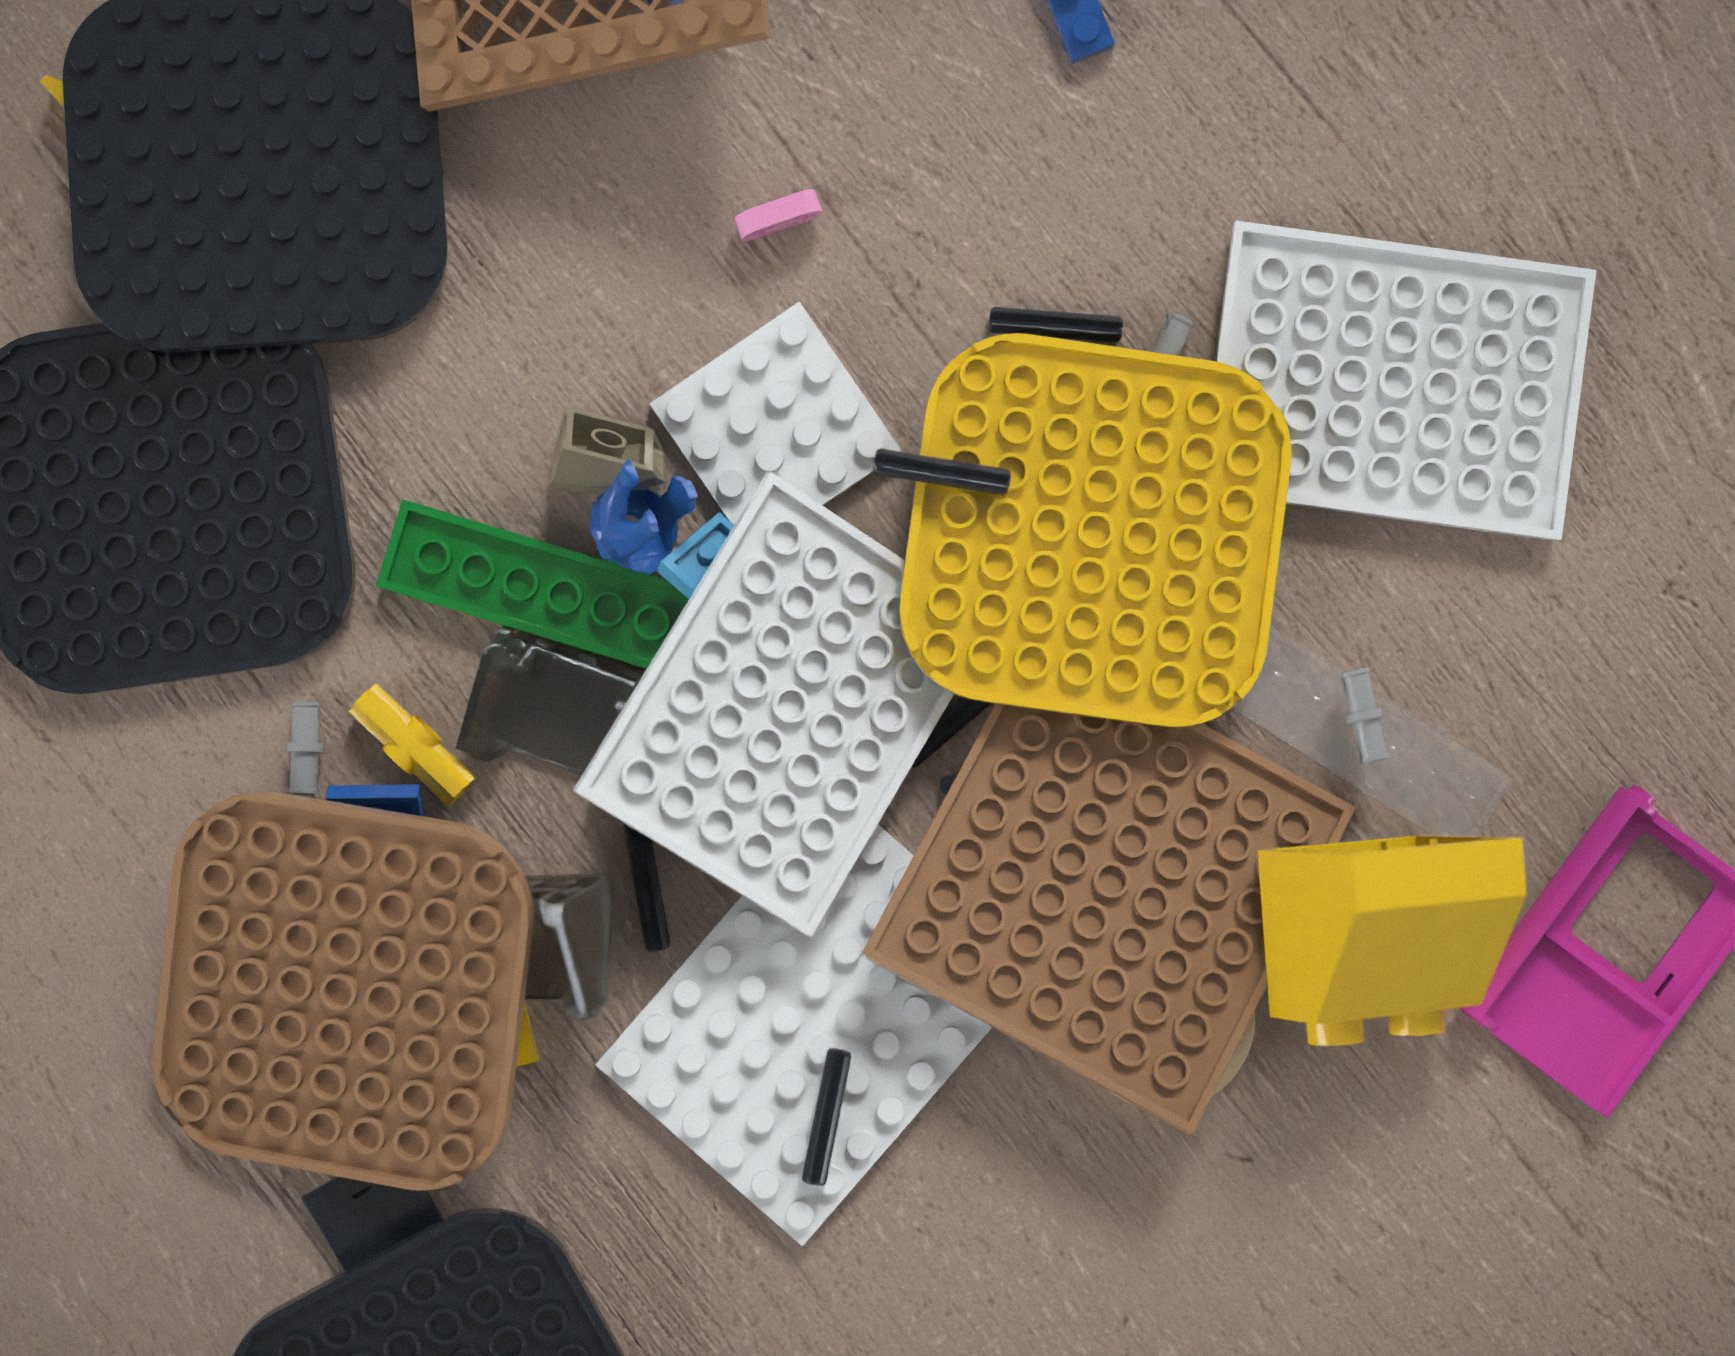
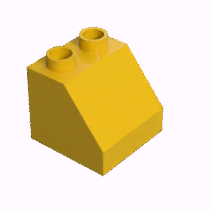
(1386, 930)

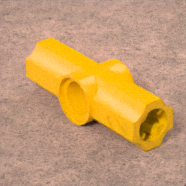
(412, 744)

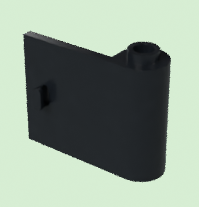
(367, 1222)

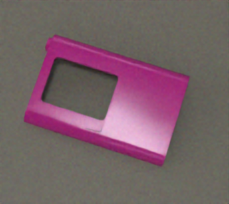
(1574, 1007)

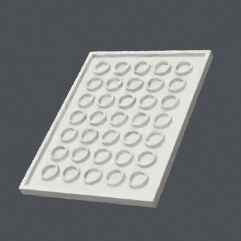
(1413, 374)
(774, 711)
(743, 1038)

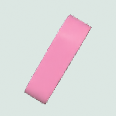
(778, 215)

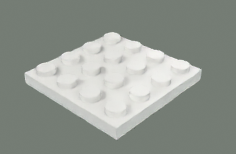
(775, 408)

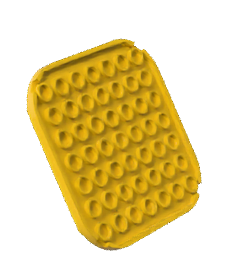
(1131, 540)

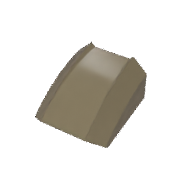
(594, 449)

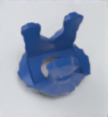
(650, 539)

